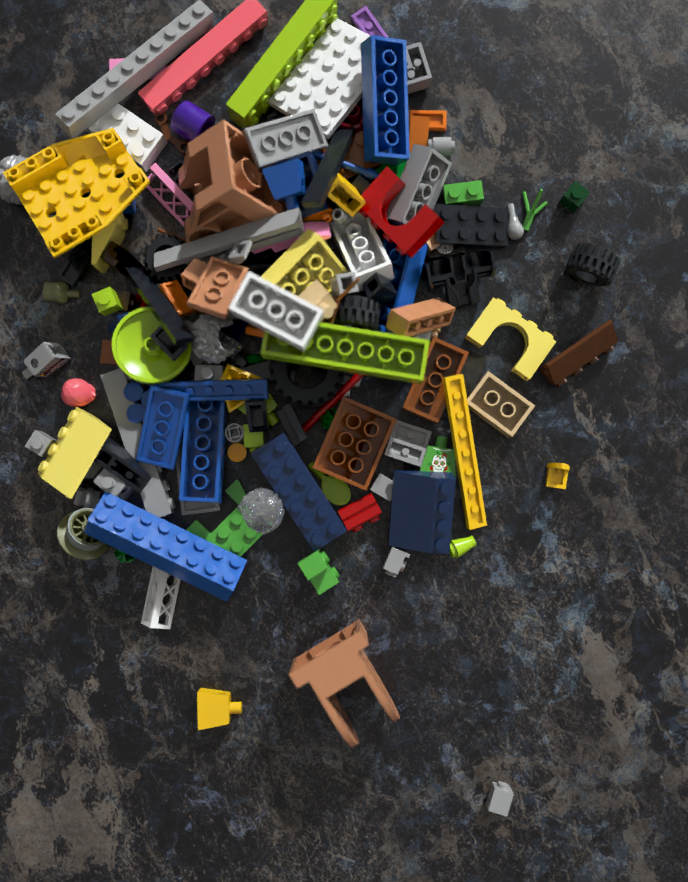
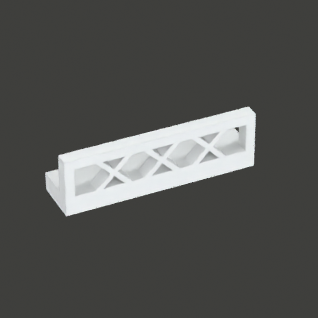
(154, 600)

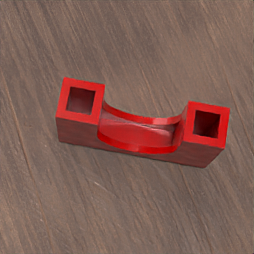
(409, 236)

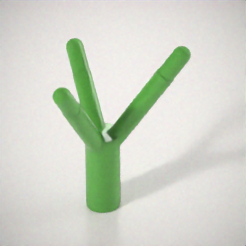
(531, 213)

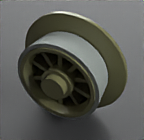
(74, 541)

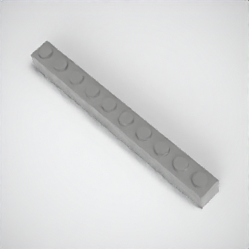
(135, 69)

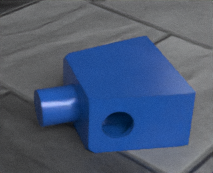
(286, 182)

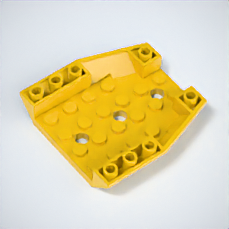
(61, 176)

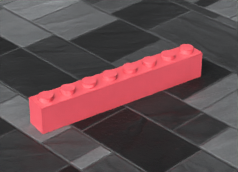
(203, 56)

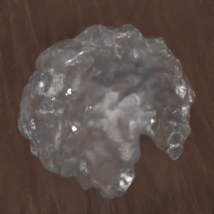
(262, 510)

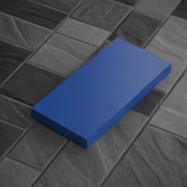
(162, 427)

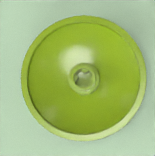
(139, 354)

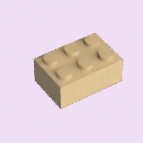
(499, 404)

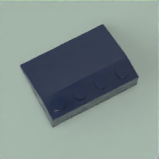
(422, 511)

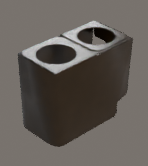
(123, 260)

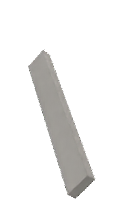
(226, 239)

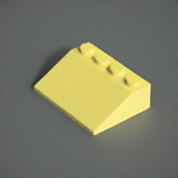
(303, 263)
(73, 451)

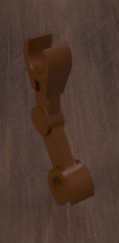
(171, 139)

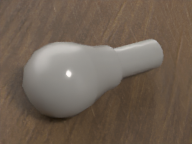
(515, 229)

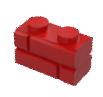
(359, 512)

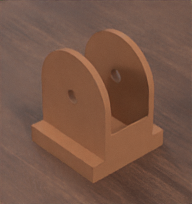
(334, 666)

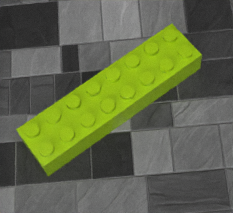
(279, 60)
(355, 352)

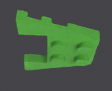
(233, 532)

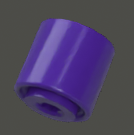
(191, 121)

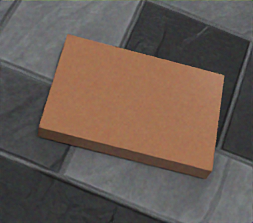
(217, 287)

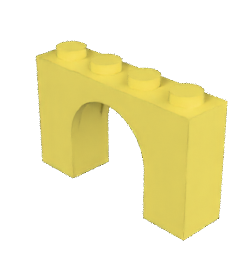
(536, 342)

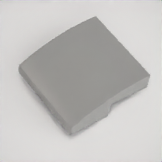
(408, 443)

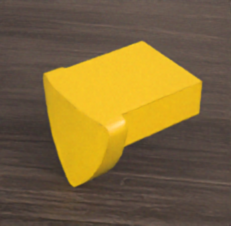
(557, 475)

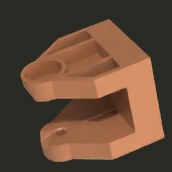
(224, 183)

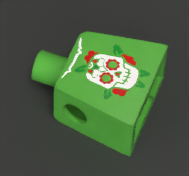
(439, 457)

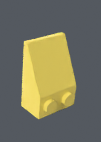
(100, 241)

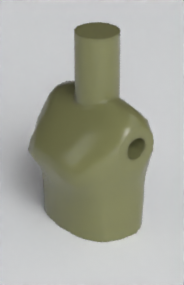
(58, 292)

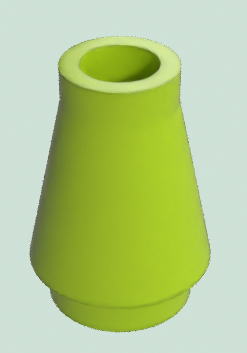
(461, 546)

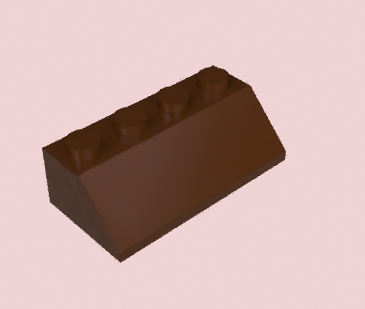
(579, 354)

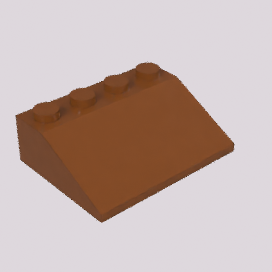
(354, 443)

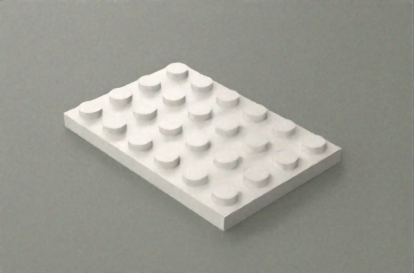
(326, 78)

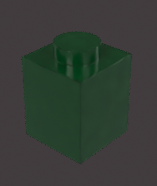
(574, 197)

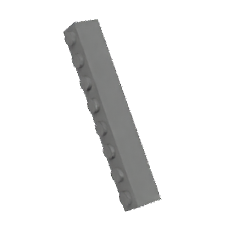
(155, 494)

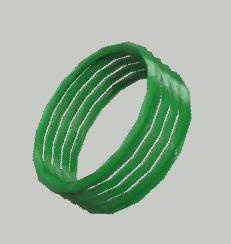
(252, 358)

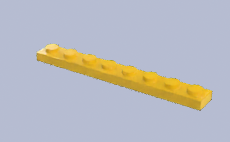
(464, 451)

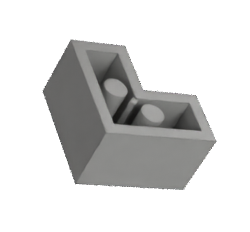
(418, 71)

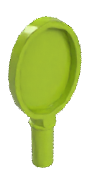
(333, 488)

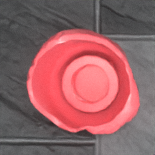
(77, 392)

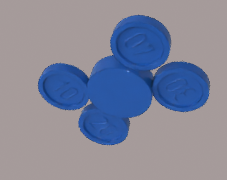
(133, 393)

